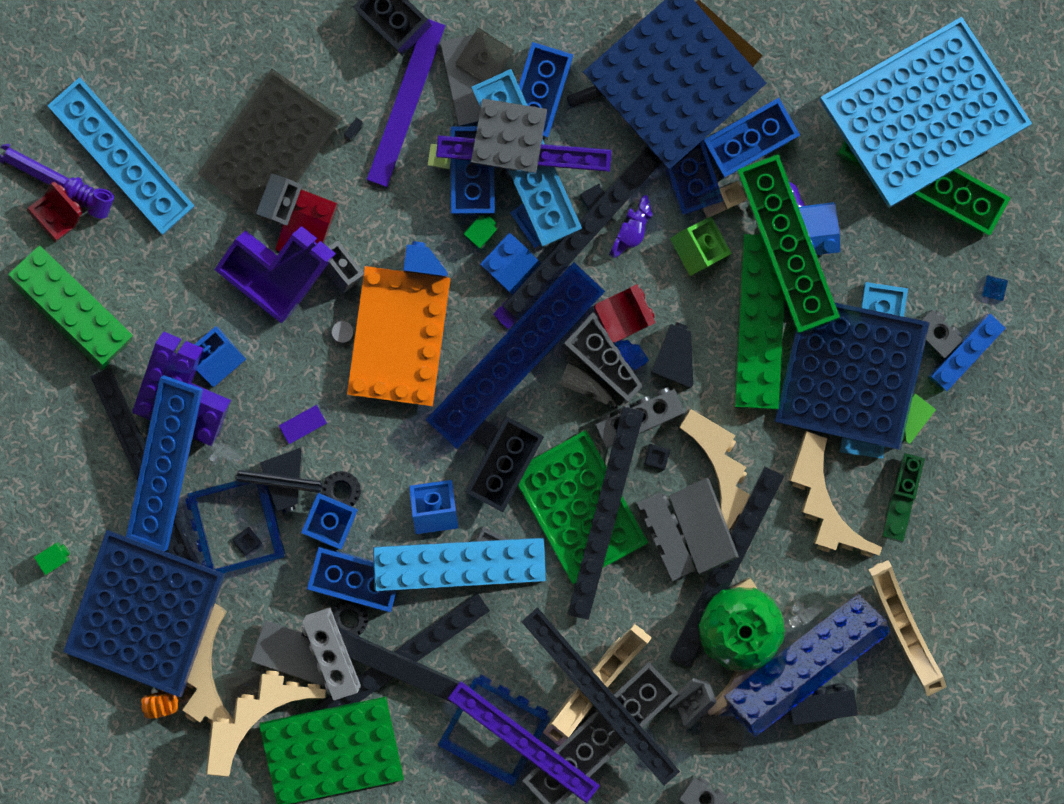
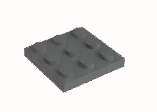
(509, 136)

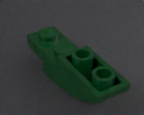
(902, 497)

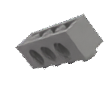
(324, 622)

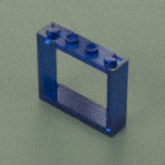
(202, 543)
(476, 759)

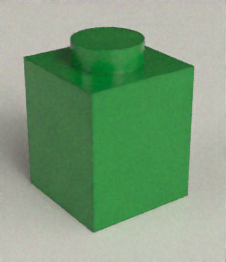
(481, 231)
(53, 558)

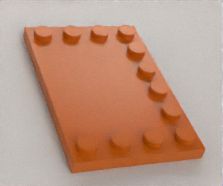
(398, 336)

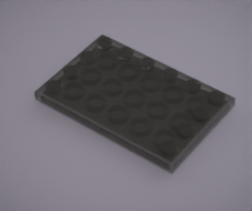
(273, 134)

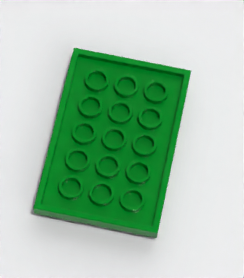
(563, 496)
(331, 751)

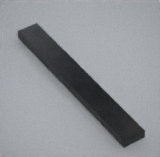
(396, 665)

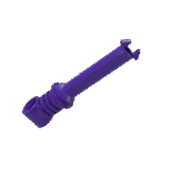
(96, 201)

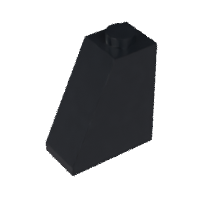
(675, 356)
(287, 465)

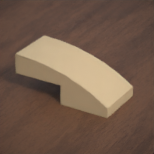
(732, 196)

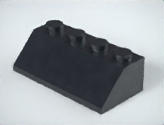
(504, 463)

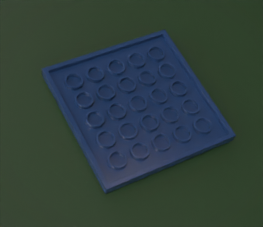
(674, 78)
(855, 376)
(144, 613)

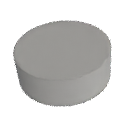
(342, 332)

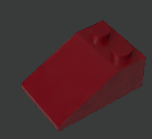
(311, 213)

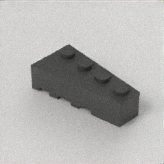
(599, 355)
(666, 535)

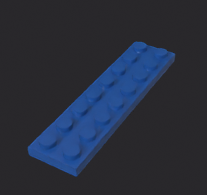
(164, 463)

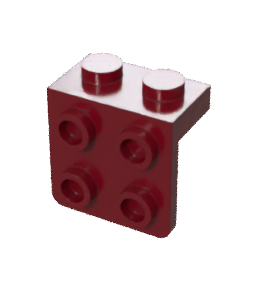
(55, 212)
(624, 313)

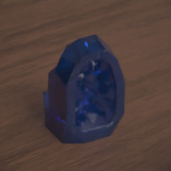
(631, 354)

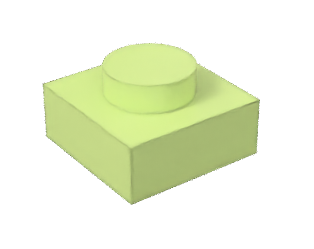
(434, 161)

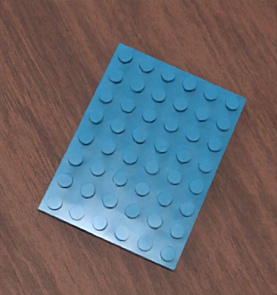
(925, 112)

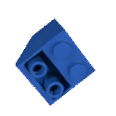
(218, 356)

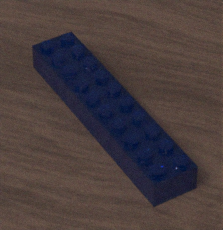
(515, 355)

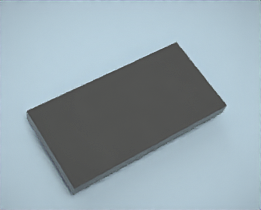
(461, 82)
(704, 526)
(287, 652)

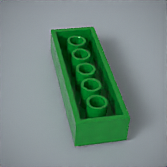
(70, 307)

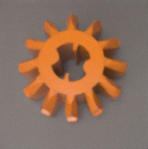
(159, 704)

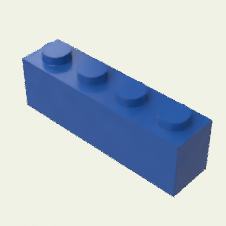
(966, 352)

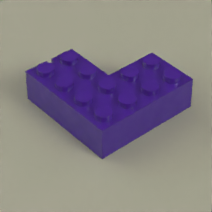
(271, 279)
(182, 368)

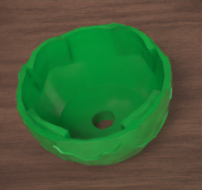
(725, 617)

